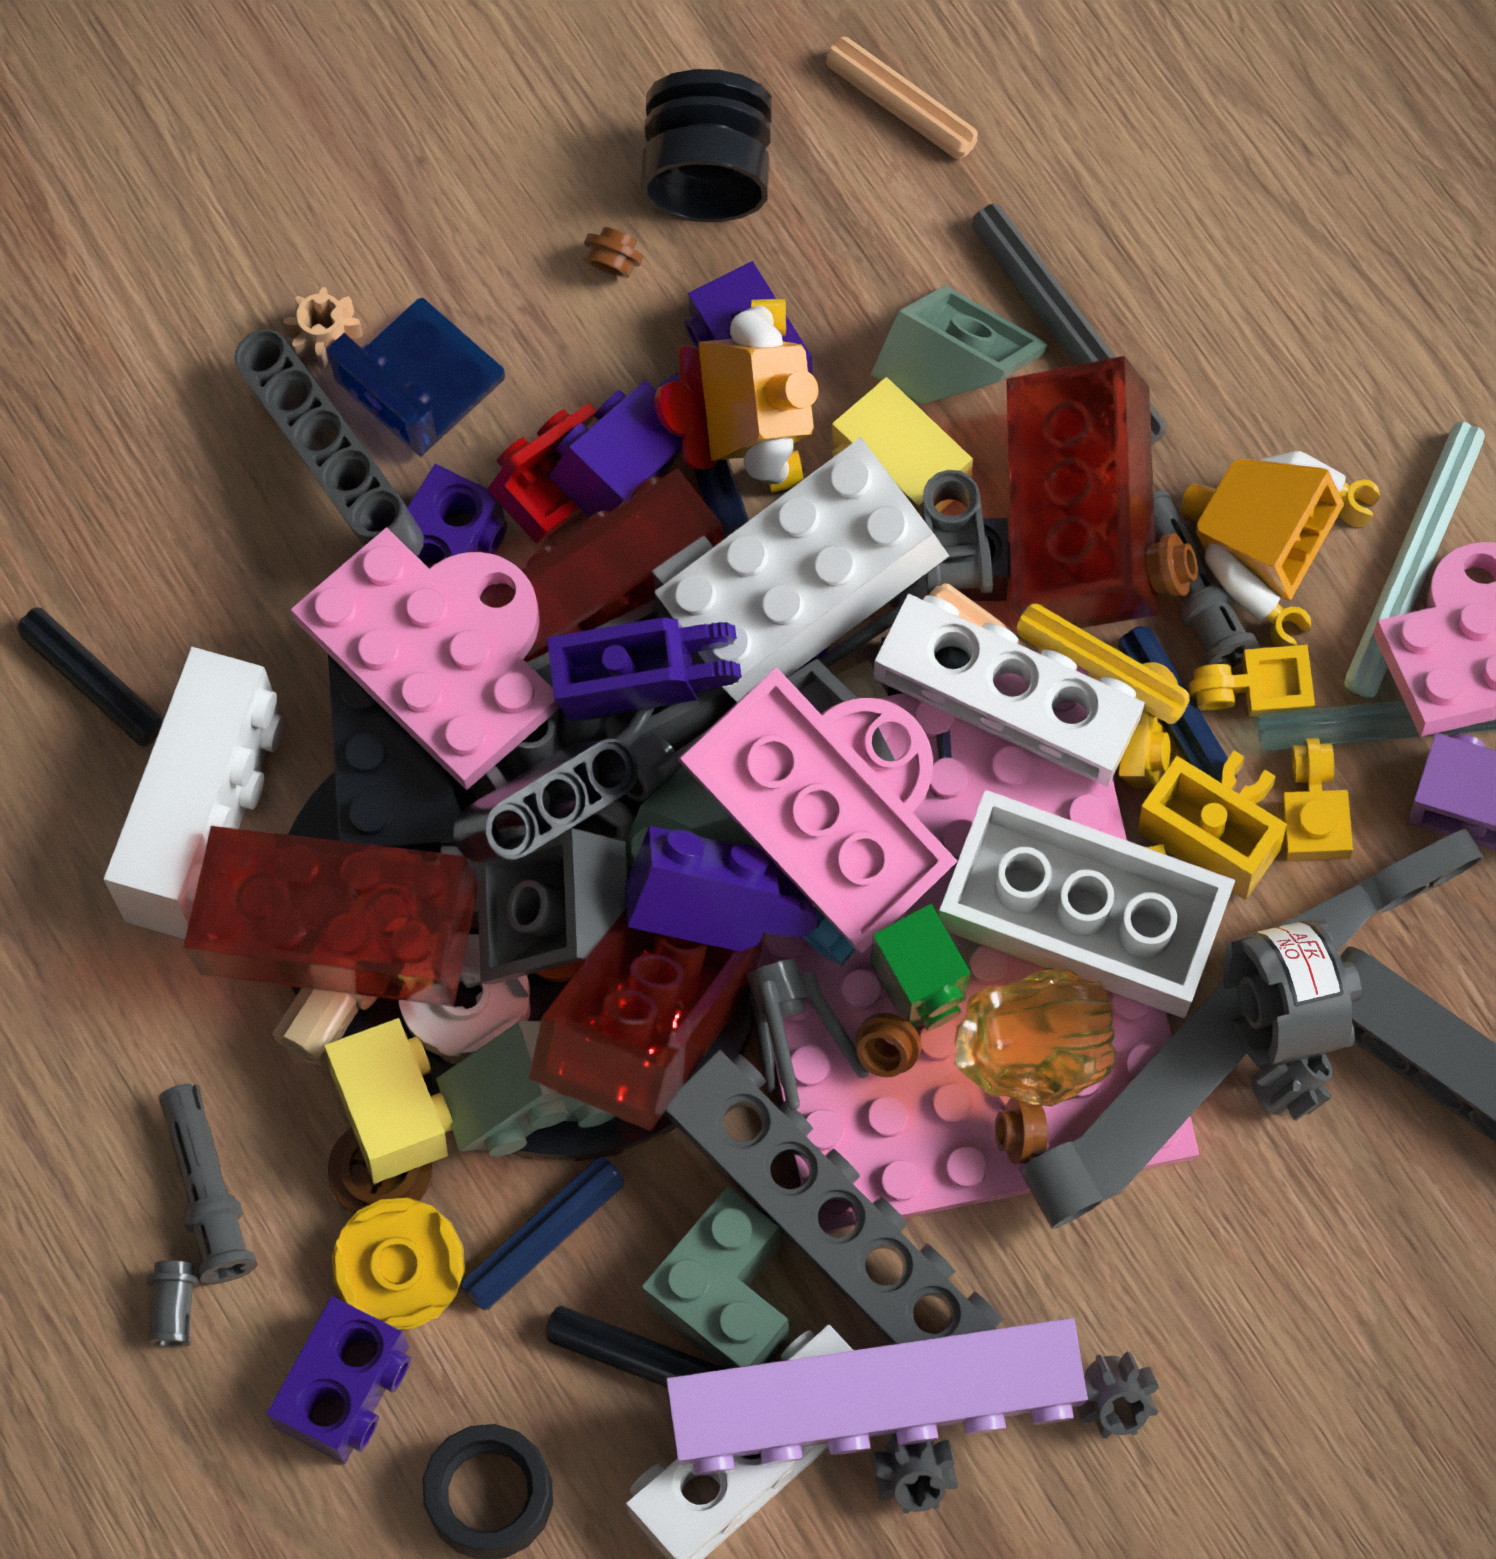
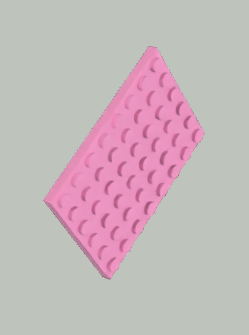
(931, 1130)

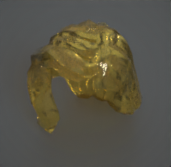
(1037, 1037)

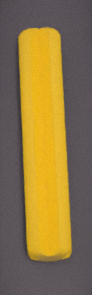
(1054, 633)

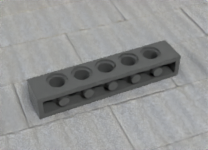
(734, 1083)

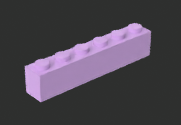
(877, 1393)

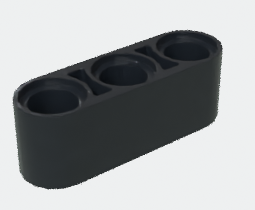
(520, 808)

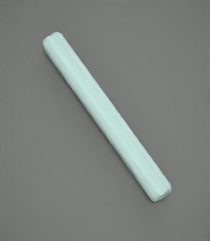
(1416, 552)

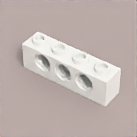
(1026, 720)
(695, 1530)

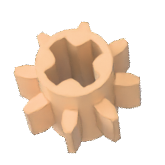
(319, 323)

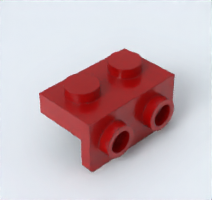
(524, 483)

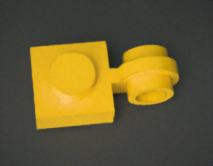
(1271, 678)
(1149, 745)
(1316, 818)

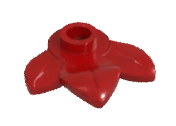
(683, 411)

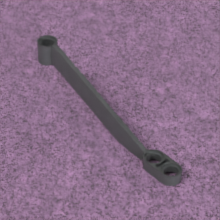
(1205, 1050)

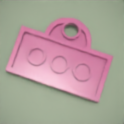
(435, 650)
(1448, 651)
(826, 801)

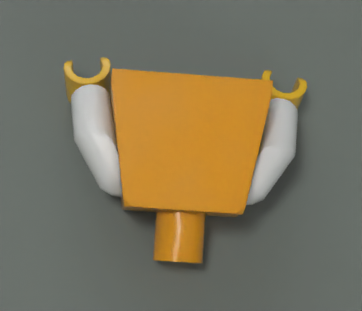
(758, 395)
(1269, 526)

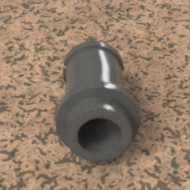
(171, 1303)

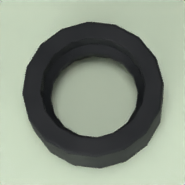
(465, 1445)

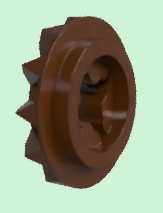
(354, 1187)

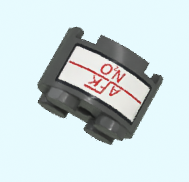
(1291, 992)

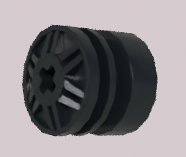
(706, 145)

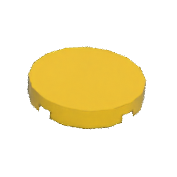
(399, 1262)

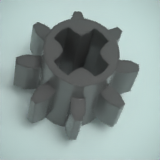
(1293, 1086)
(1118, 1395)
(915, 1473)

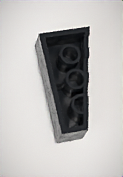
(385, 780)

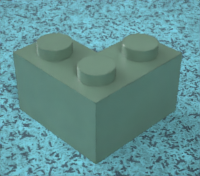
(497, 1103)
(706, 1282)

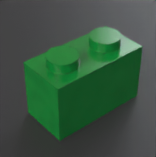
(921, 969)

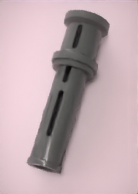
(1207, 604)
(211, 1210)

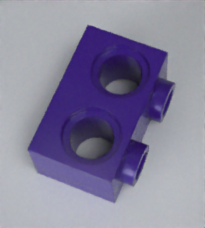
(449, 494)
(323, 1376)

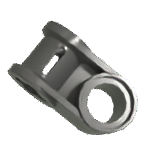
(959, 535)

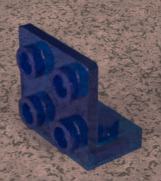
(416, 375)

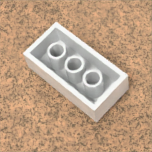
(806, 567)
(196, 778)
(1085, 903)

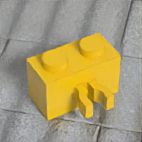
(1214, 824)

